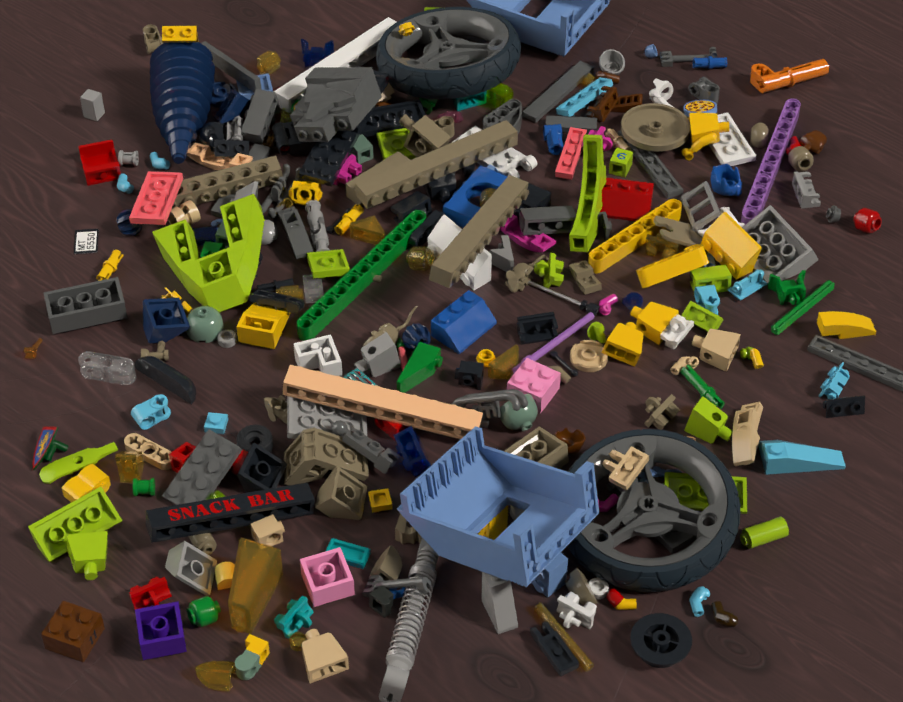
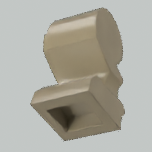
(404, 533)

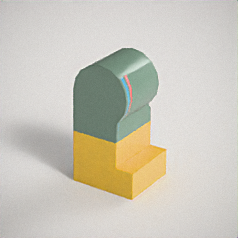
(252, 658)

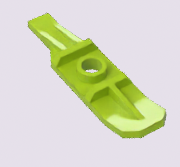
(68, 464)

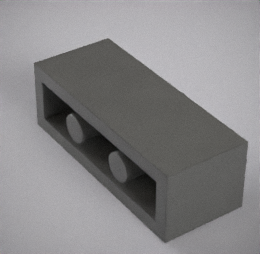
(546, 220)

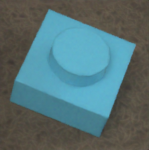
(216, 422)

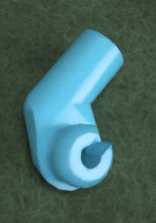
(700, 594)

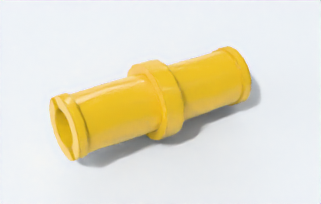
(347, 218)
(110, 265)

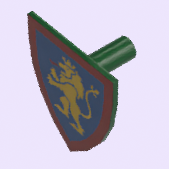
(47, 445)

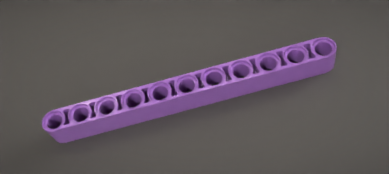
(771, 161)

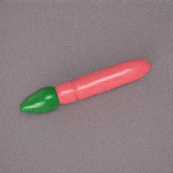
(402, 353)

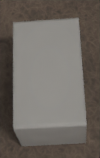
(92, 105)

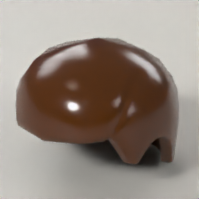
(574, 440)

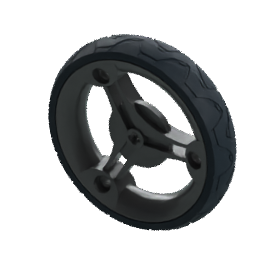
(436, 27)
(654, 509)

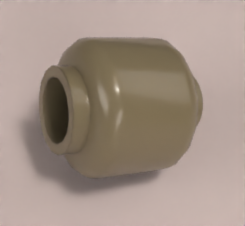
(800, 159)

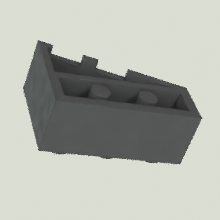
(259, 116)

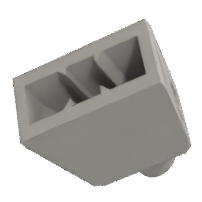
(379, 356)

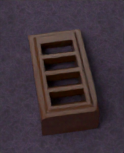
(627, 102)

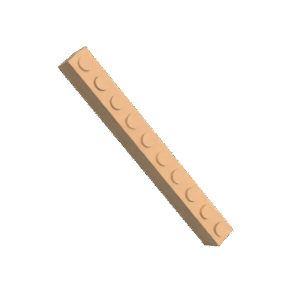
(380, 402)

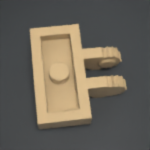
(628, 467)

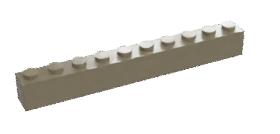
(436, 164)
(479, 232)

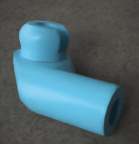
(159, 163)
(123, 185)

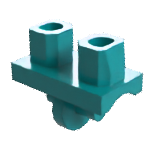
(295, 618)

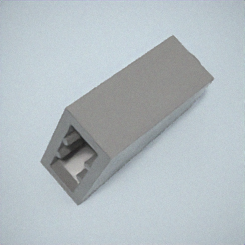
(499, 602)

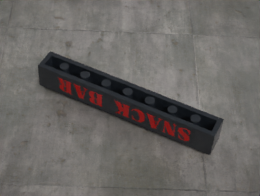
(228, 512)

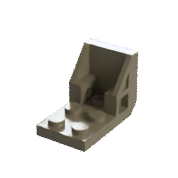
(320, 451)

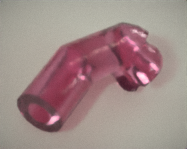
(456, 115)

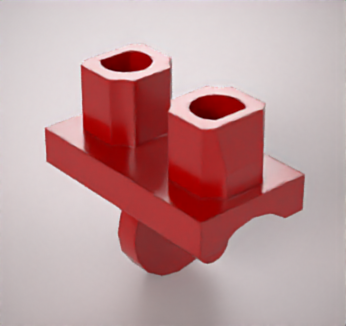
(150, 594)

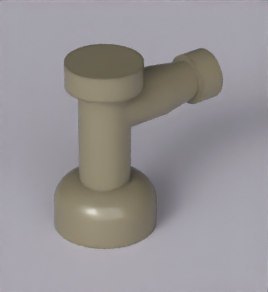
(161, 352)

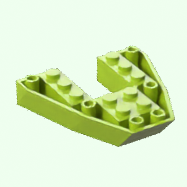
(227, 275)

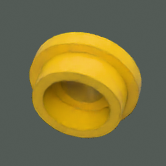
(406, 29)
(485, 356)

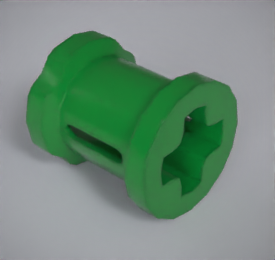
(143, 486)

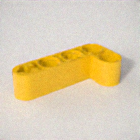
(672, 266)

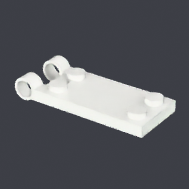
(502, 158)

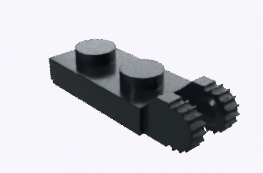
(277, 300)
(555, 649)

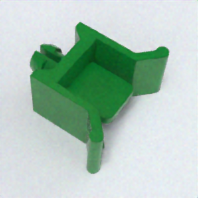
(788, 290)

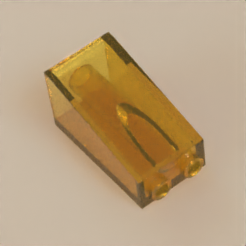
(253, 583)

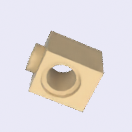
(267, 531)

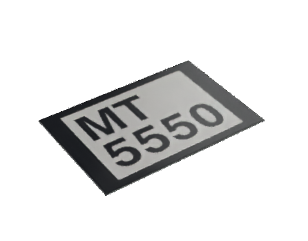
(86, 241)

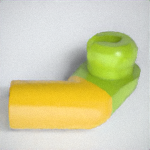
(754, 355)

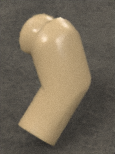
(683, 361)

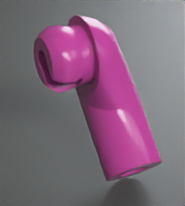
(609, 503)

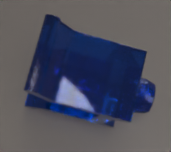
(316, 54)

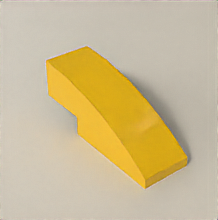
(844, 324)

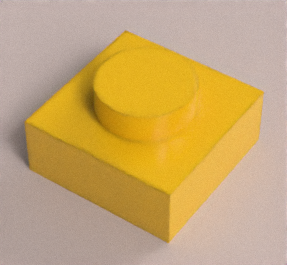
(380, 500)

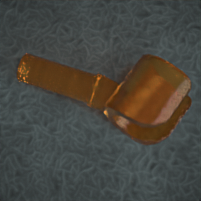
(31, 352)

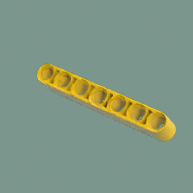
(632, 237)

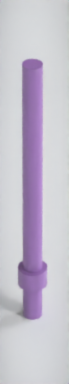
(557, 340)

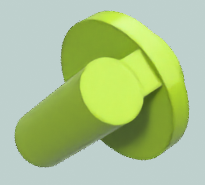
(596, 332)

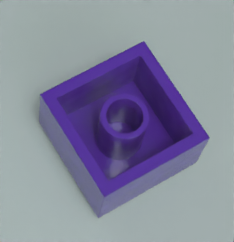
(160, 630)

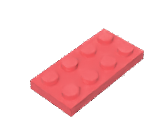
(156, 198)

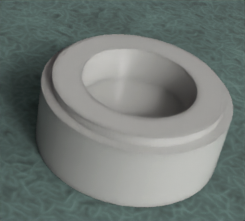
(227, 338)

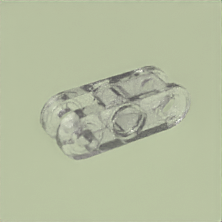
(107, 368)

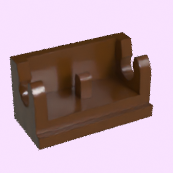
(604, 104)

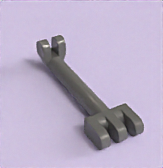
(667, 58)
(376, 581)

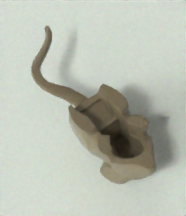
(521, 275)
(390, 329)
(276, 408)

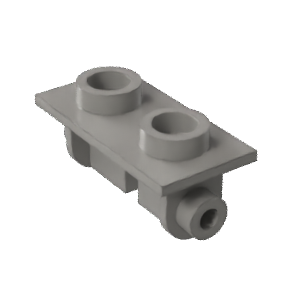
(233, 129)

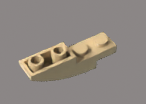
(745, 435)

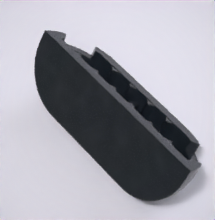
(167, 377)

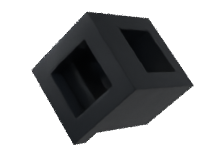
(470, 374)

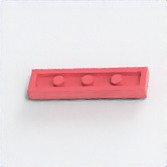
(570, 153)

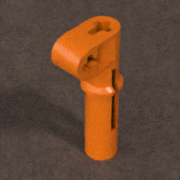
(766, 80)

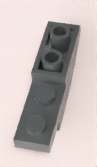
(295, 232)

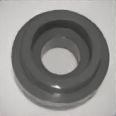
(833, 214)

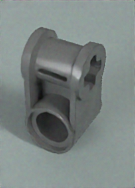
(705, 90)

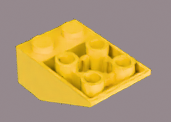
(262, 325)

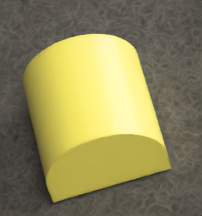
(224, 574)

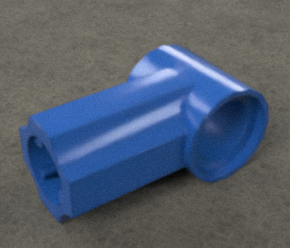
(553, 135)

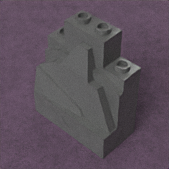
(334, 102)

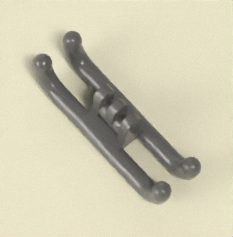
(279, 192)
(489, 401)

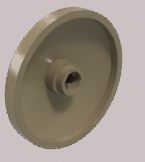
(655, 127)

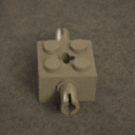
(423, 135)

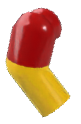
(619, 601)

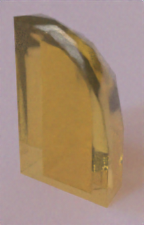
(216, 674)

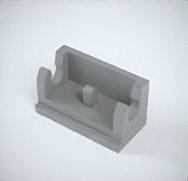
(805, 191)

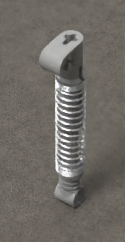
(401, 657)

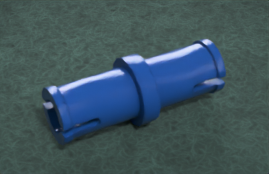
(709, 62)

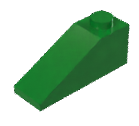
(420, 366)

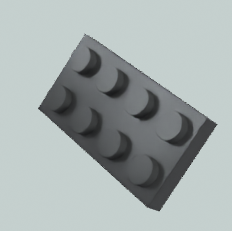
(203, 470)

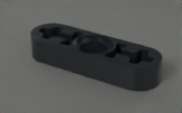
(421, 234)

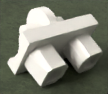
(676, 331)
(575, 613)

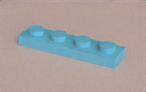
(583, 97)

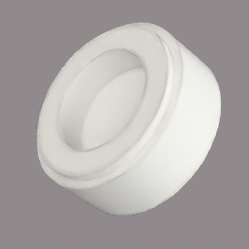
(599, 588)

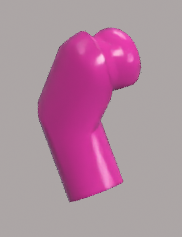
(605, 304)

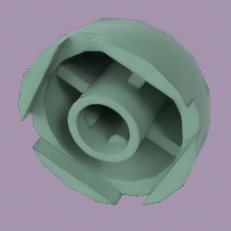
(204, 324)
(519, 419)

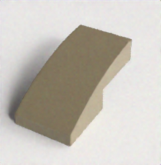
(585, 277)

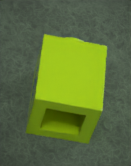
(620, 162)

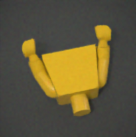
(704, 131)

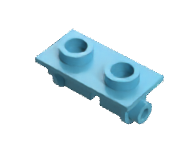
(748, 285)
(837, 378)

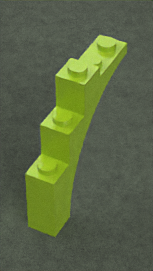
(590, 202)

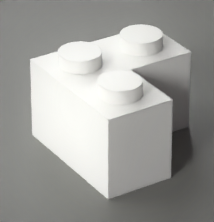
(319, 354)

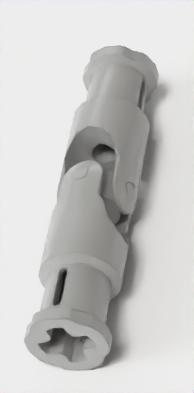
(317, 226)

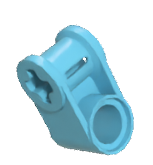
(707, 297)
(150, 412)

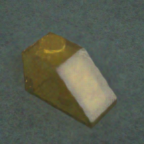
(129, 465)

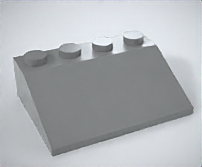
(782, 248)

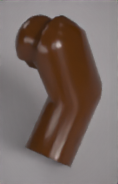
(615, 78)

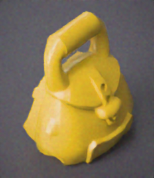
(305, 191)

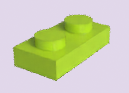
(702, 317)

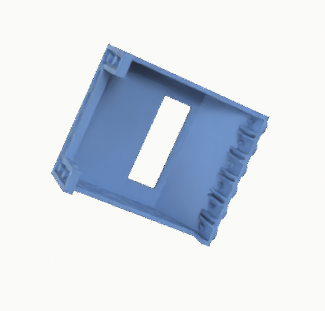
(555, 28)
(475, 484)

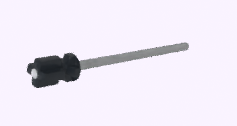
(591, 307)

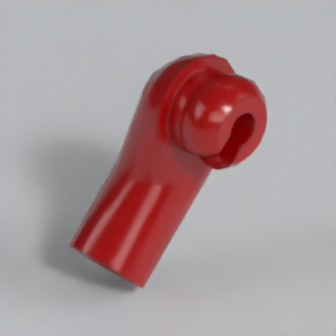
(794, 143)

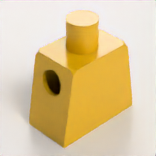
(653, 320)
(624, 343)

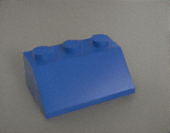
(462, 322)

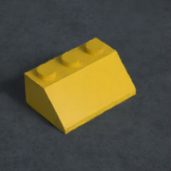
(731, 246)

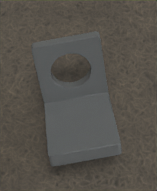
(605, 224)

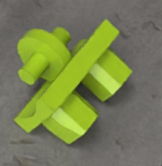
(550, 270)

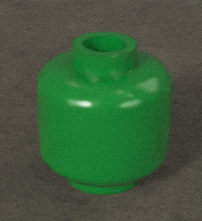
(203, 611)

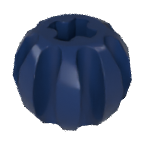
(124, 224)
(415, 334)

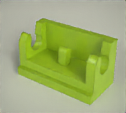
(713, 275)

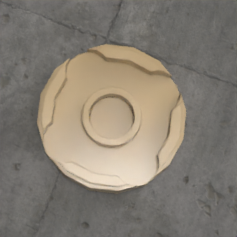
(588, 356)

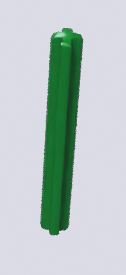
(802, 307)

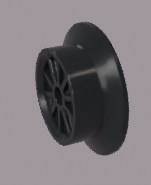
(661, 640)

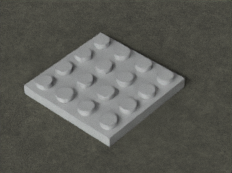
(307, 415)

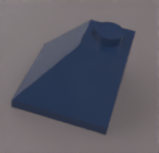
(233, 106)
(163, 319)

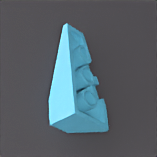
(792, 457)

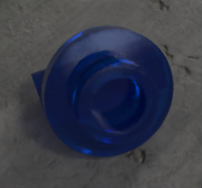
(632, 299)

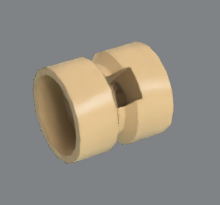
(185, 211)

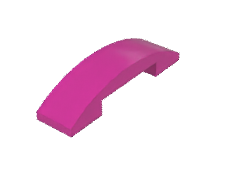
(534, 243)

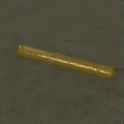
(545, 615)

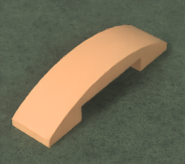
(204, 156)

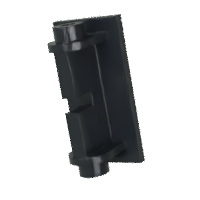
(230, 148)
(844, 406)

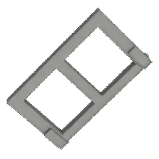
(689, 195)

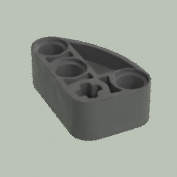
(508, 111)

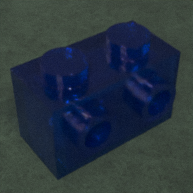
(412, 451)

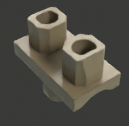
(656, 418)

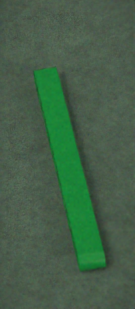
(358, 278)

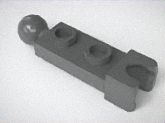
(370, 449)

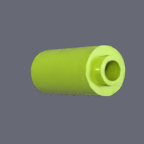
(764, 532)

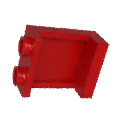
(99, 162)

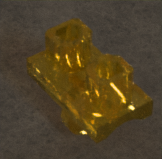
(658, 243)

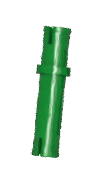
(701, 386)

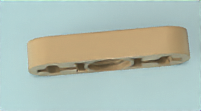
(144, 444)

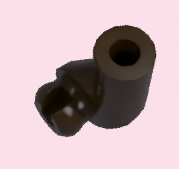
(723, 617)

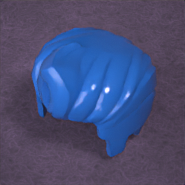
(726, 180)

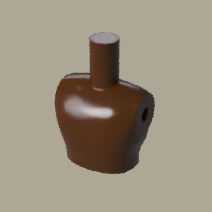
(813, 141)

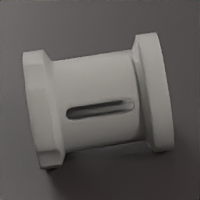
(128, 158)

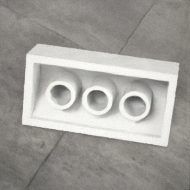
(442, 235)

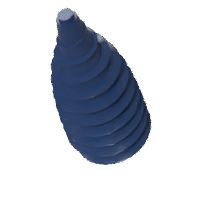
(181, 93)

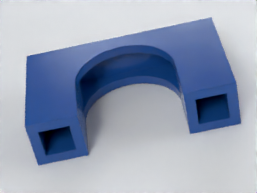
(459, 207)

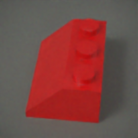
(626, 199)

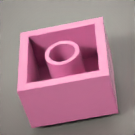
(536, 380)
(327, 577)

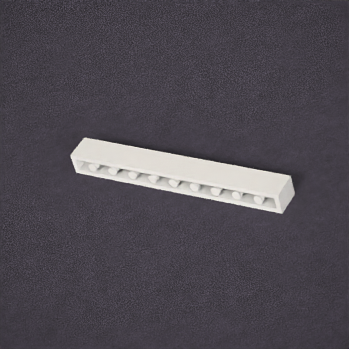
(351, 55)

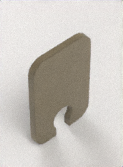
(679, 231)

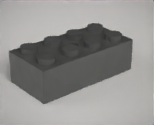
(85, 305)

